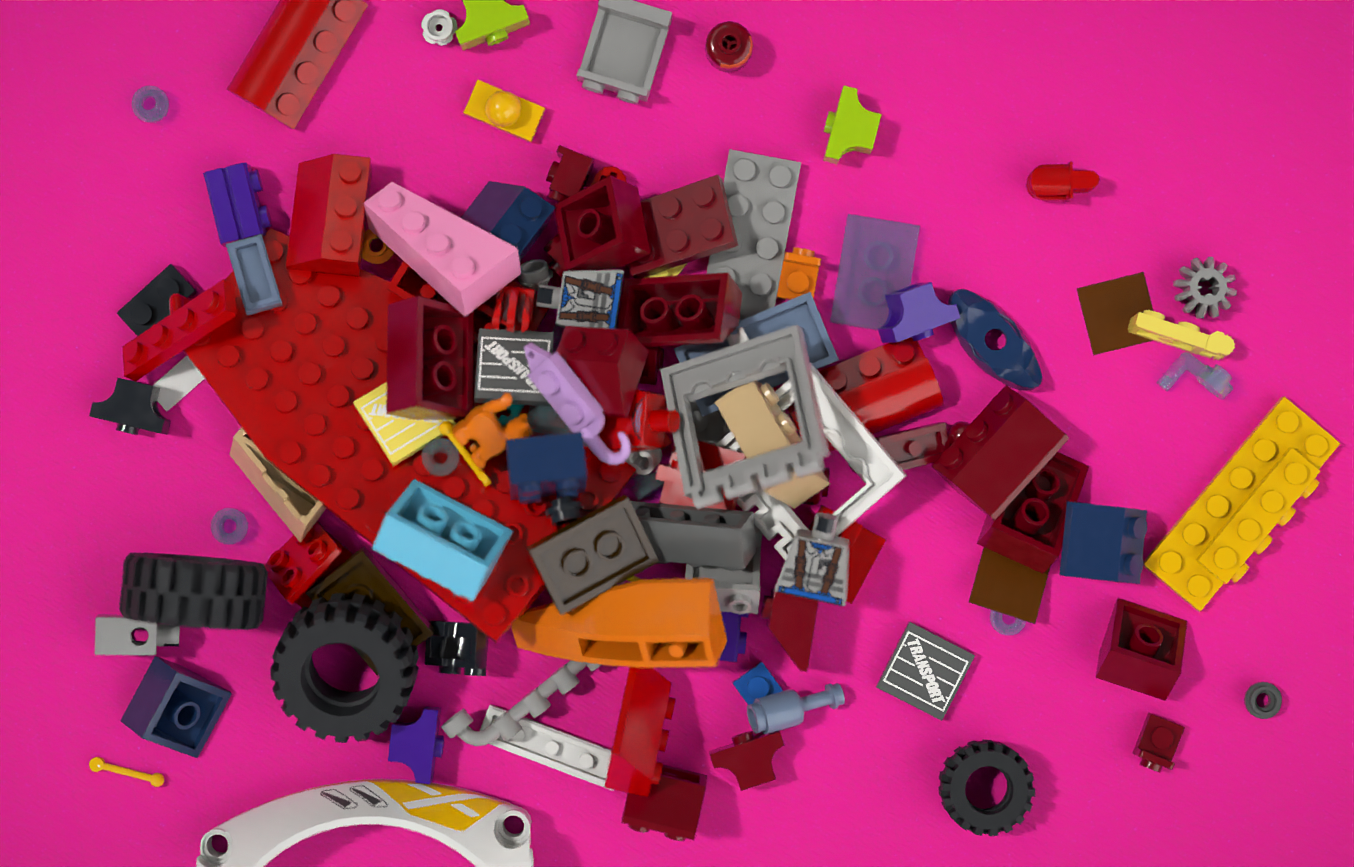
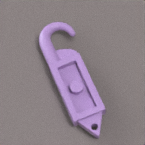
(572, 402)

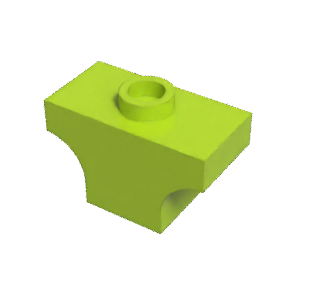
(490, 22)
(850, 127)

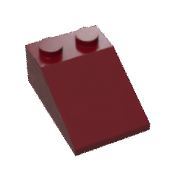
(1035, 520)

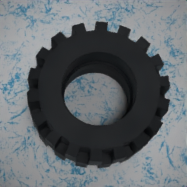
(1008, 810)

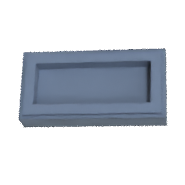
(254, 274)

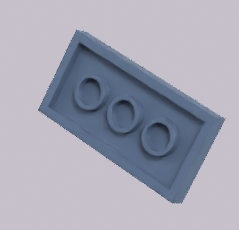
(797, 311)

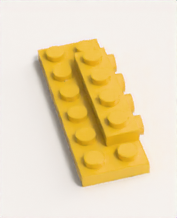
(1242, 505)

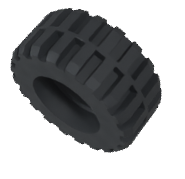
(193, 591)
(334, 710)

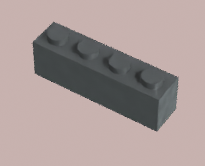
(698, 535)

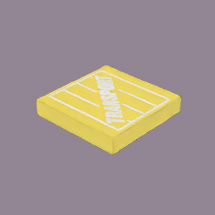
(395, 435)

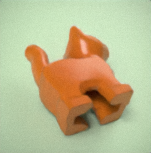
(485, 428)

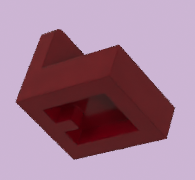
(1158, 743)

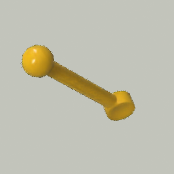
(446, 429)
(97, 764)

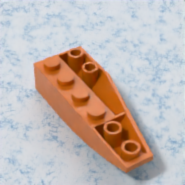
(632, 626)

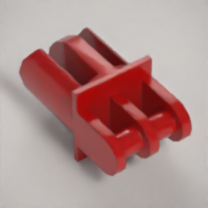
(1059, 182)
(514, 306)

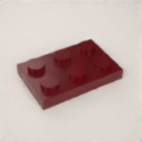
(685, 226)

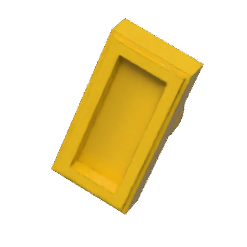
(504, 111)

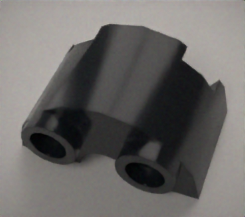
(455, 647)

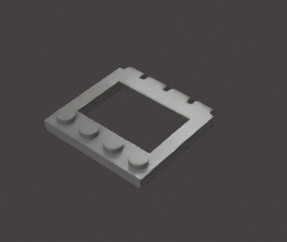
(729, 369)

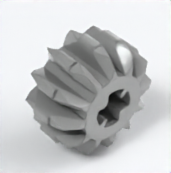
(1210, 301)

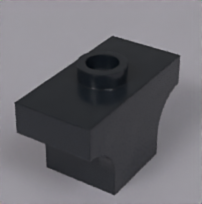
(133, 408)

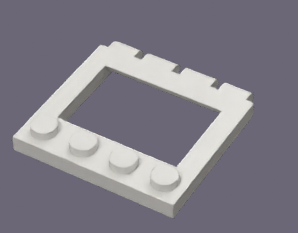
(855, 446)

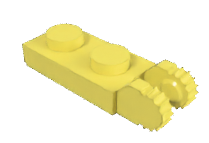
(1181, 336)

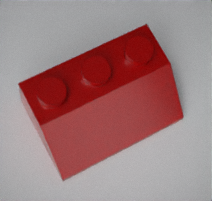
(329, 215)
(640, 732)

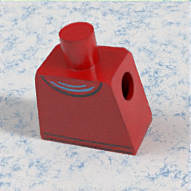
(644, 425)

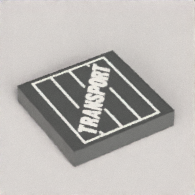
(504, 366)
(925, 671)

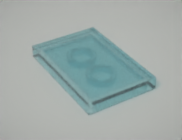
(873, 262)

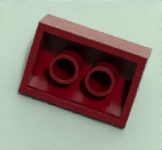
(680, 309)
(429, 360)
(1000, 452)

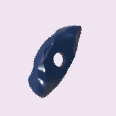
(1011, 365)

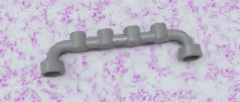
(534, 703)

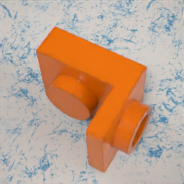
(798, 274)

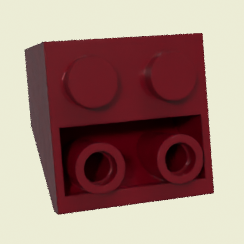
(670, 806)

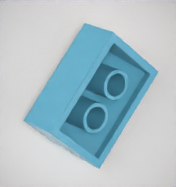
(442, 539)

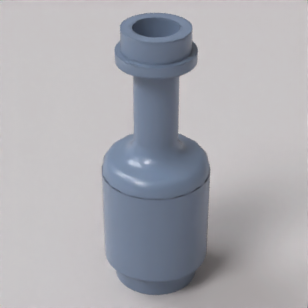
(787, 708)

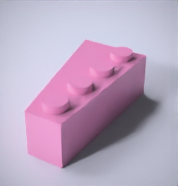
(442, 248)

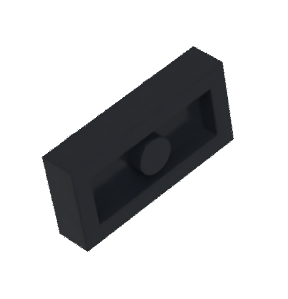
(152, 301)

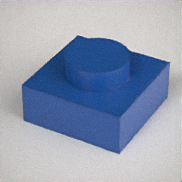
(756, 683)

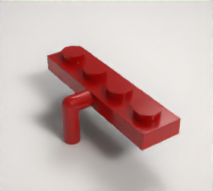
(185, 325)

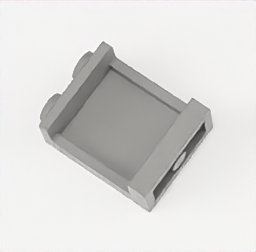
(624, 49)
(736, 589)

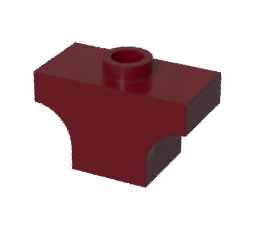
(749, 757)

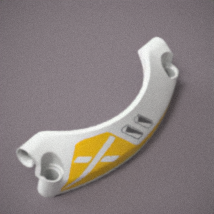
(453, 815)

